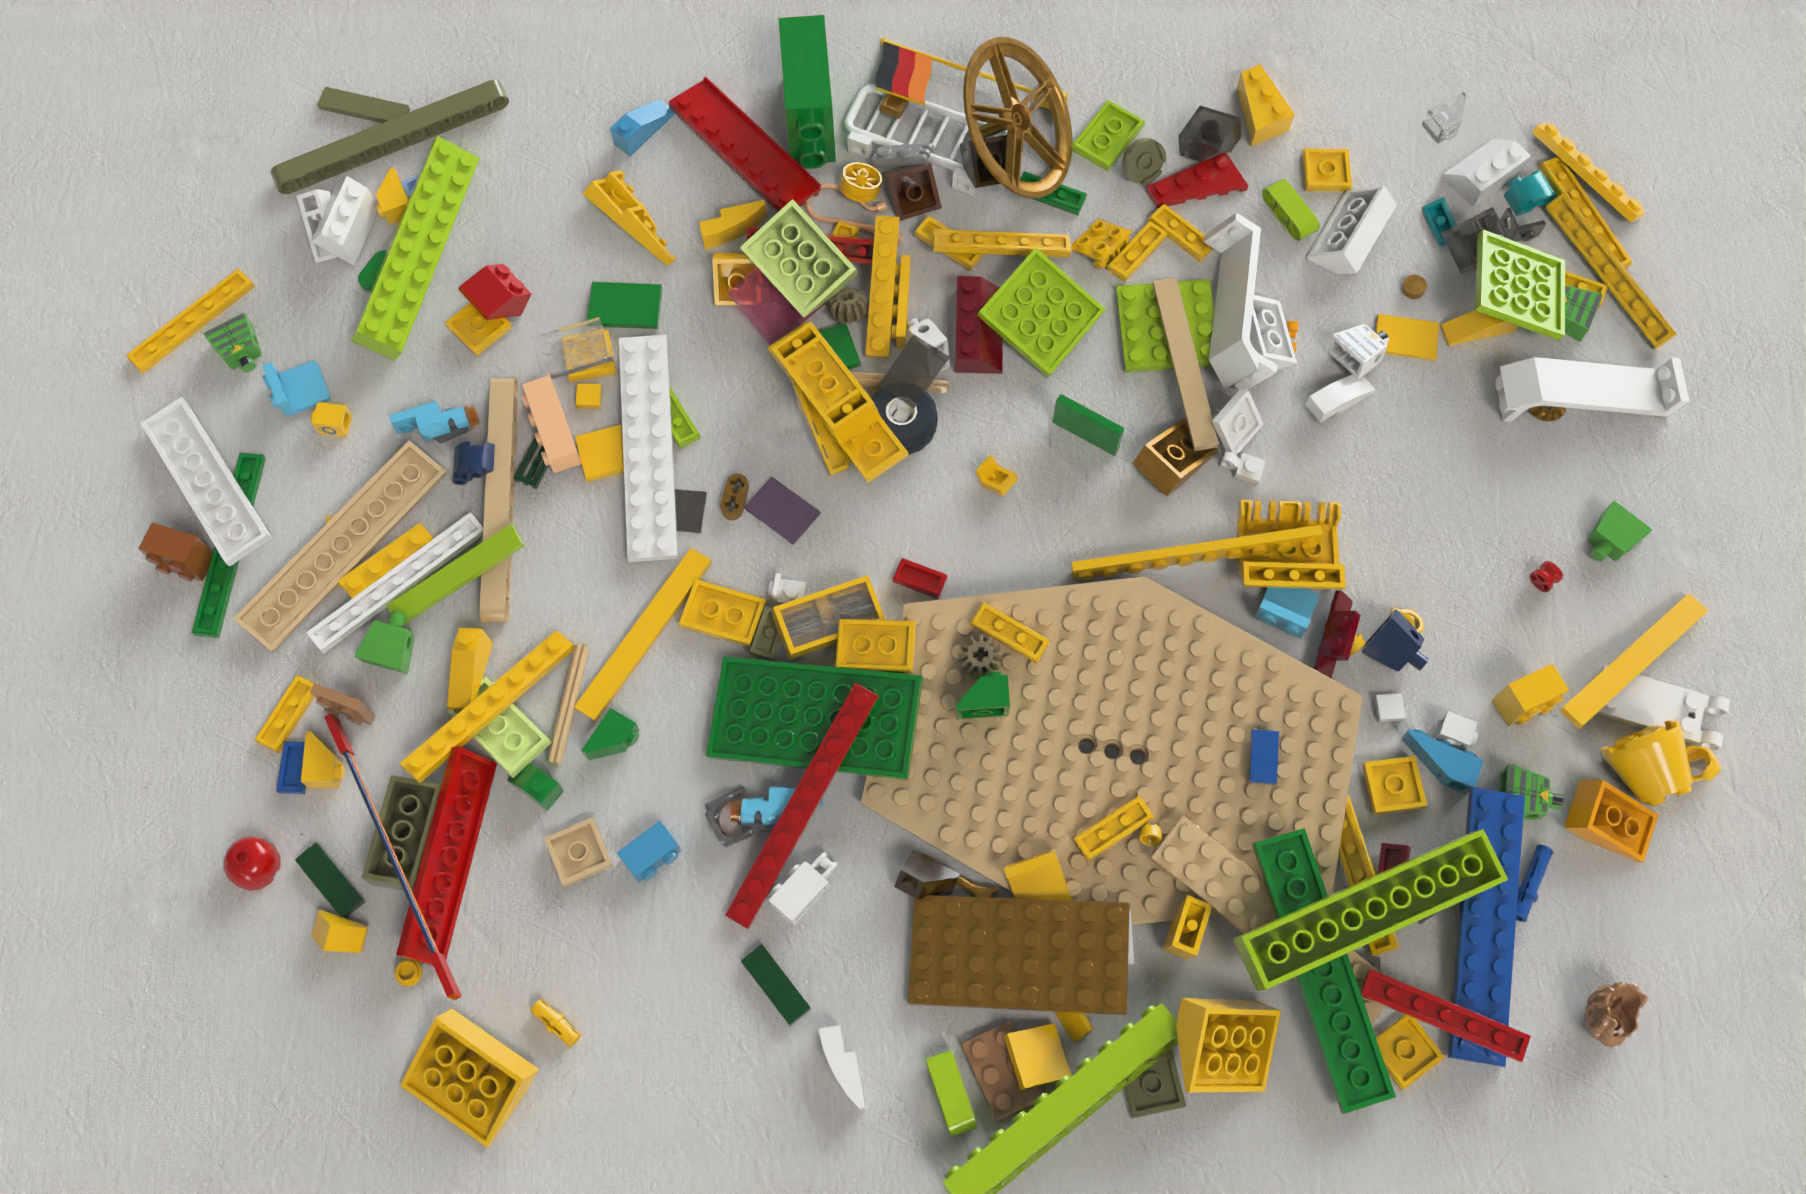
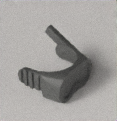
(713, 816)

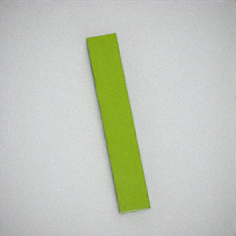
(458, 573)

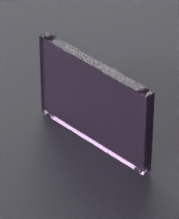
(782, 510)

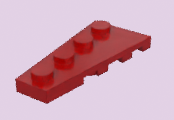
(1197, 182)

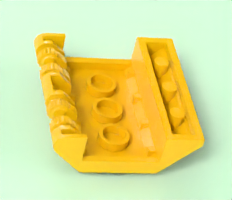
(1300, 566)

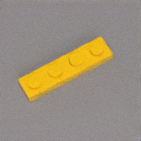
(901, 309)
(385, 560)

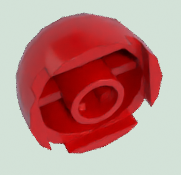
(251, 863)

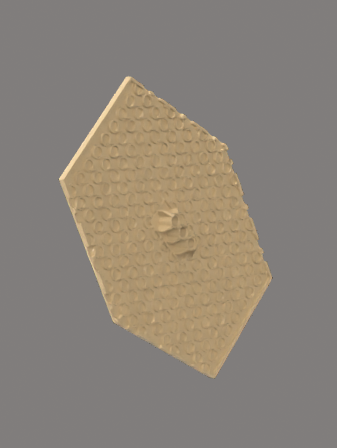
(1129, 674)

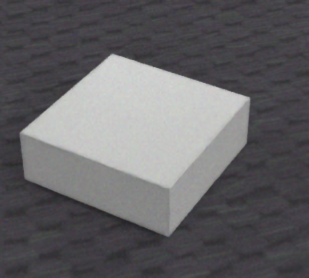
(1389, 707)

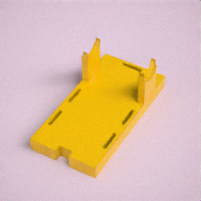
(836, 457)

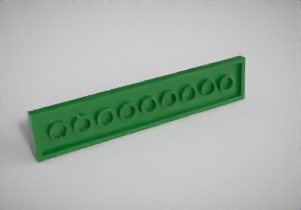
(1331, 988)

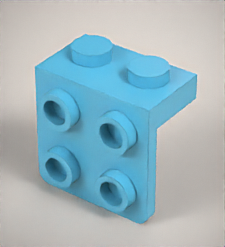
(296, 388)
(1288, 609)

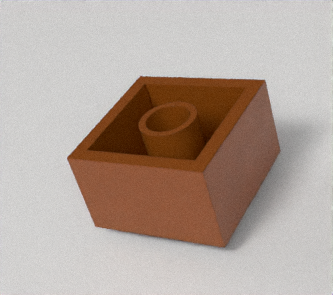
(176, 552)

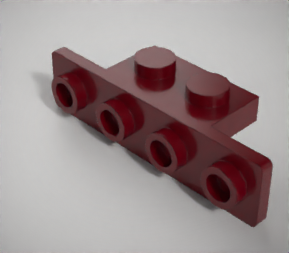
(1337, 635)

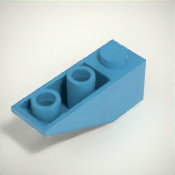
(1449, 765)

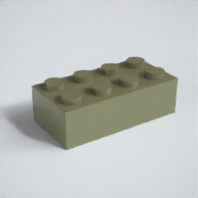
(407, 821)

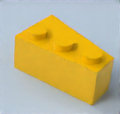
(1263, 105)

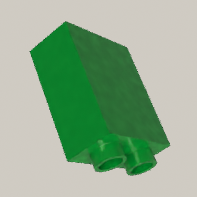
(807, 90)

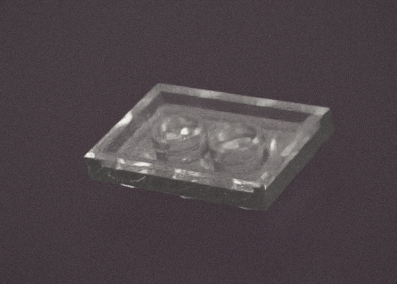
(572, 348)

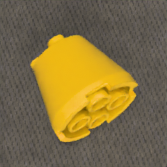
(1652, 762)

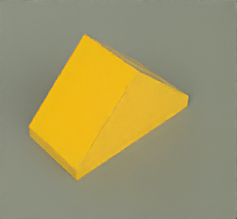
(338, 933)

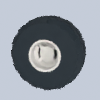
(910, 425)

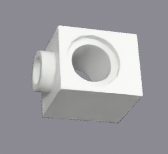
(1457, 731)

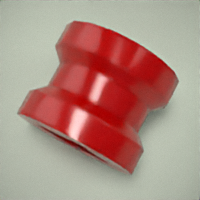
(1546, 576)

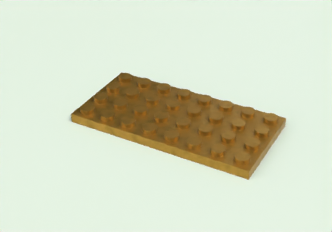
(1020, 954)

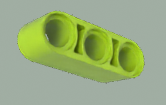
(1290, 209)
(951, 1093)

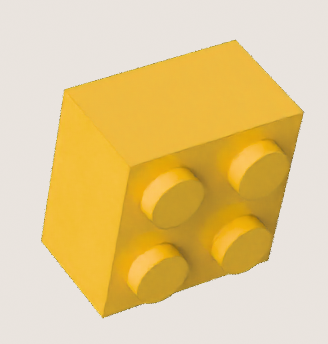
(1531, 696)

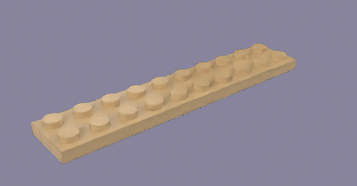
(339, 546)
(1230, 887)

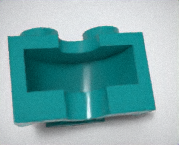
(1529, 193)

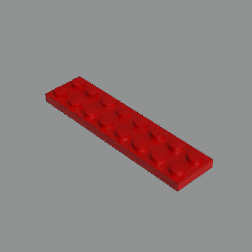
(448, 853)

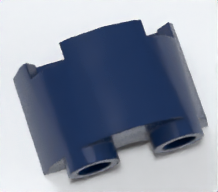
(472, 462)

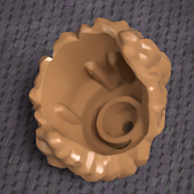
(1614, 1012)

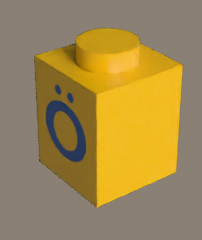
(331, 419)

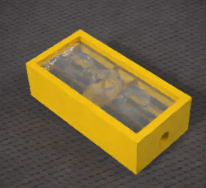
(814, 620)

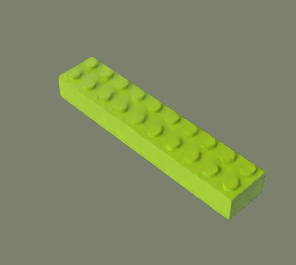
(415, 249)
(1369, 910)
(1065, 1107)

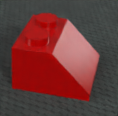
(496, 292)

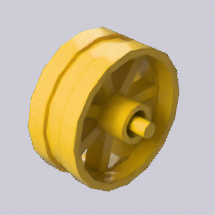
(858, 181)

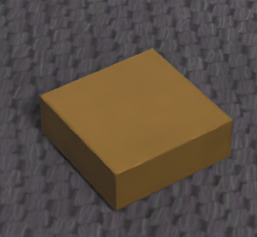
(893, 106)

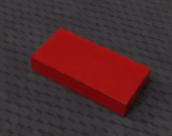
(920, 578)

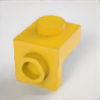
(995, 477)

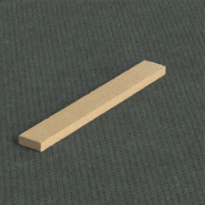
(1185, 364)

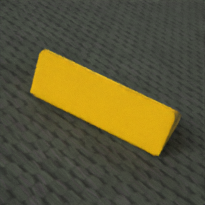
(1075, 1024)

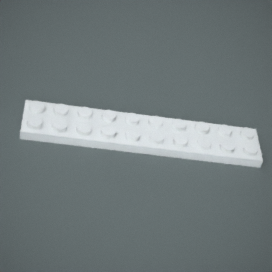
(647, 449)

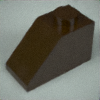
(925, 877)

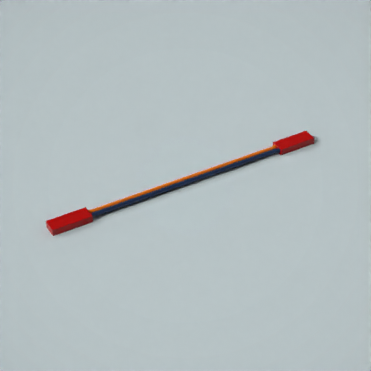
(437, 959)

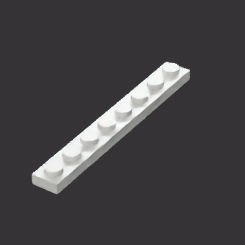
(396, 582)

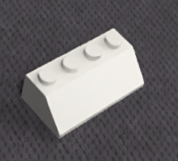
(1353, 229)

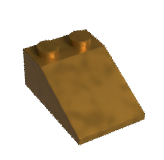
(1171, 459)

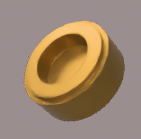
(1414, 286)

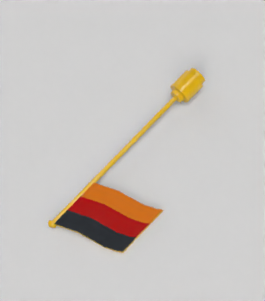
(908, 72)

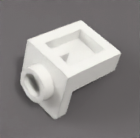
(786, 590)

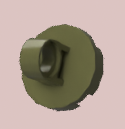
(1143, 160)

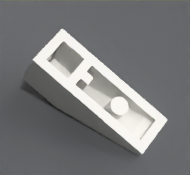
(312, 209)

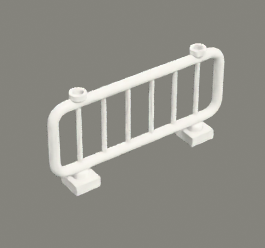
(861, 140)

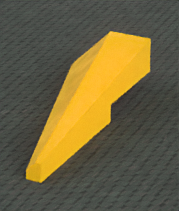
(621, 206)

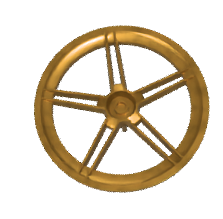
(1016, 117)

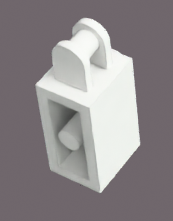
(802, 888)

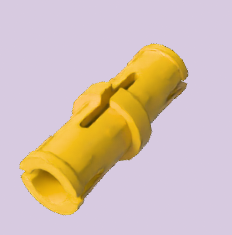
(555, 1023)

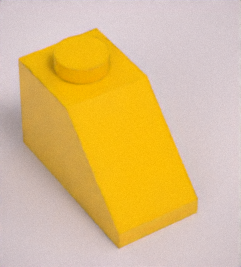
(391, 197)
(320, 765)
(1187, 928)

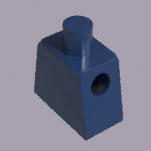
(1396, 644)

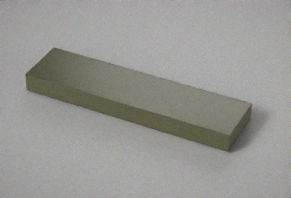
(360, 105)

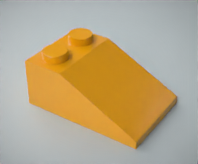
(1611, 819)

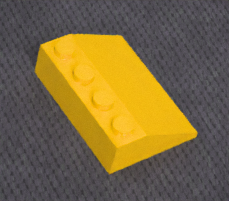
(1226, 1044)
(468, 1076)

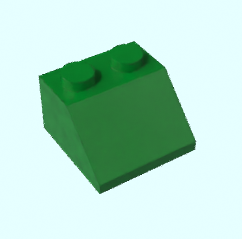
(986, 698)

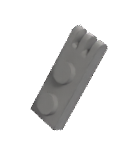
(902, 155)

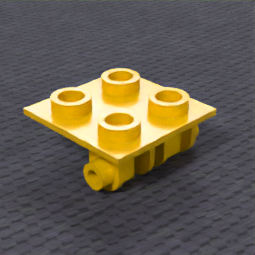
(1102, 242)

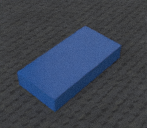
(1263, 757)
(291, 769)

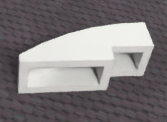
(1338, 397)
(842, 1064)

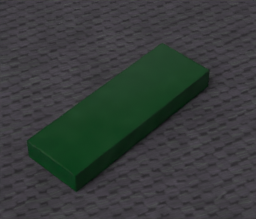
(330, 880)
(776, 985)

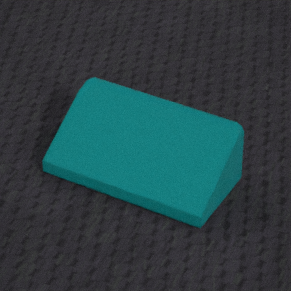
(1439, 218)

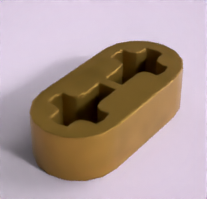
(729, 495)

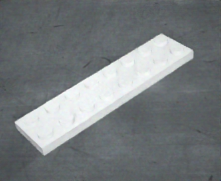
(206, 481)

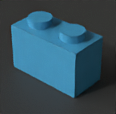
(649, 852)

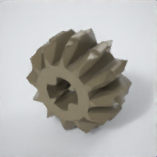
(849, 305)
(972, 651)

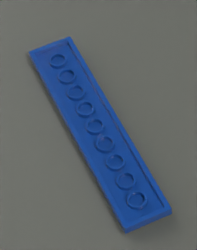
(1489, 923)

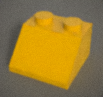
(728, 272)

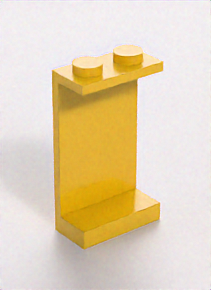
(1038, 878)

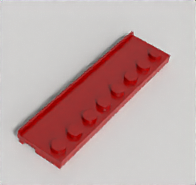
(744, 145)

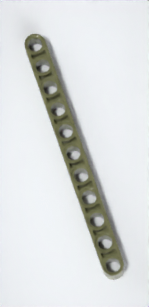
(389, 137)

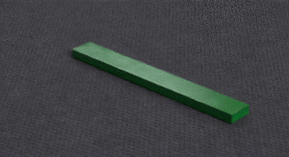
(220, 575)

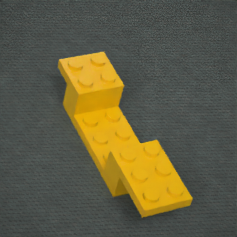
(838, 400)

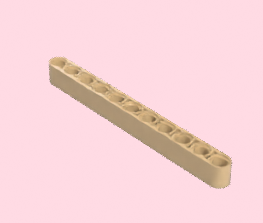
(499, 495)

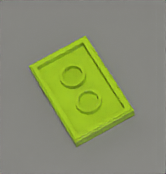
(1107, 135)

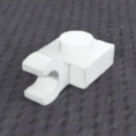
(1246, 467)

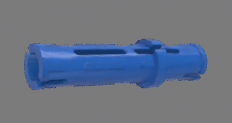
(1528, 891)

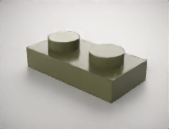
(766, 637)

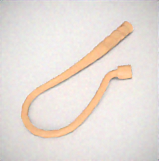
(879, 207)

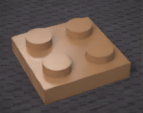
(342, 704)

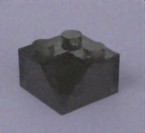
(1209, 133)
(1463, 237)

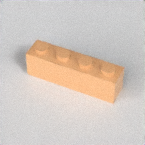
(551, 423)

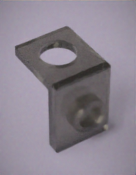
(1523, 232)

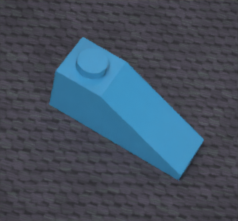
(639, 125)

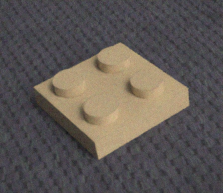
(578, 852)

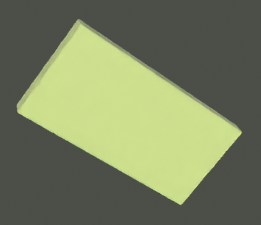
(510, 737)

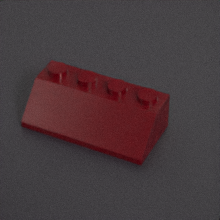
(977, 344)

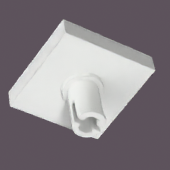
(1237, 421)

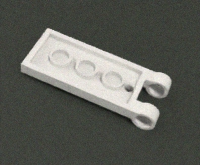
(1653, 702)

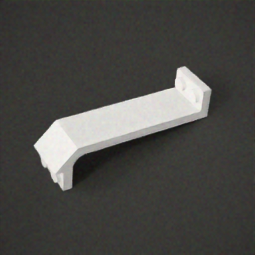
(1230, 348)
(1590, 387)

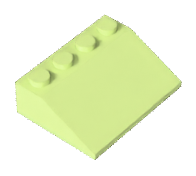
(799, 259)

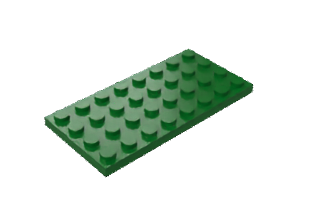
(785, 709)

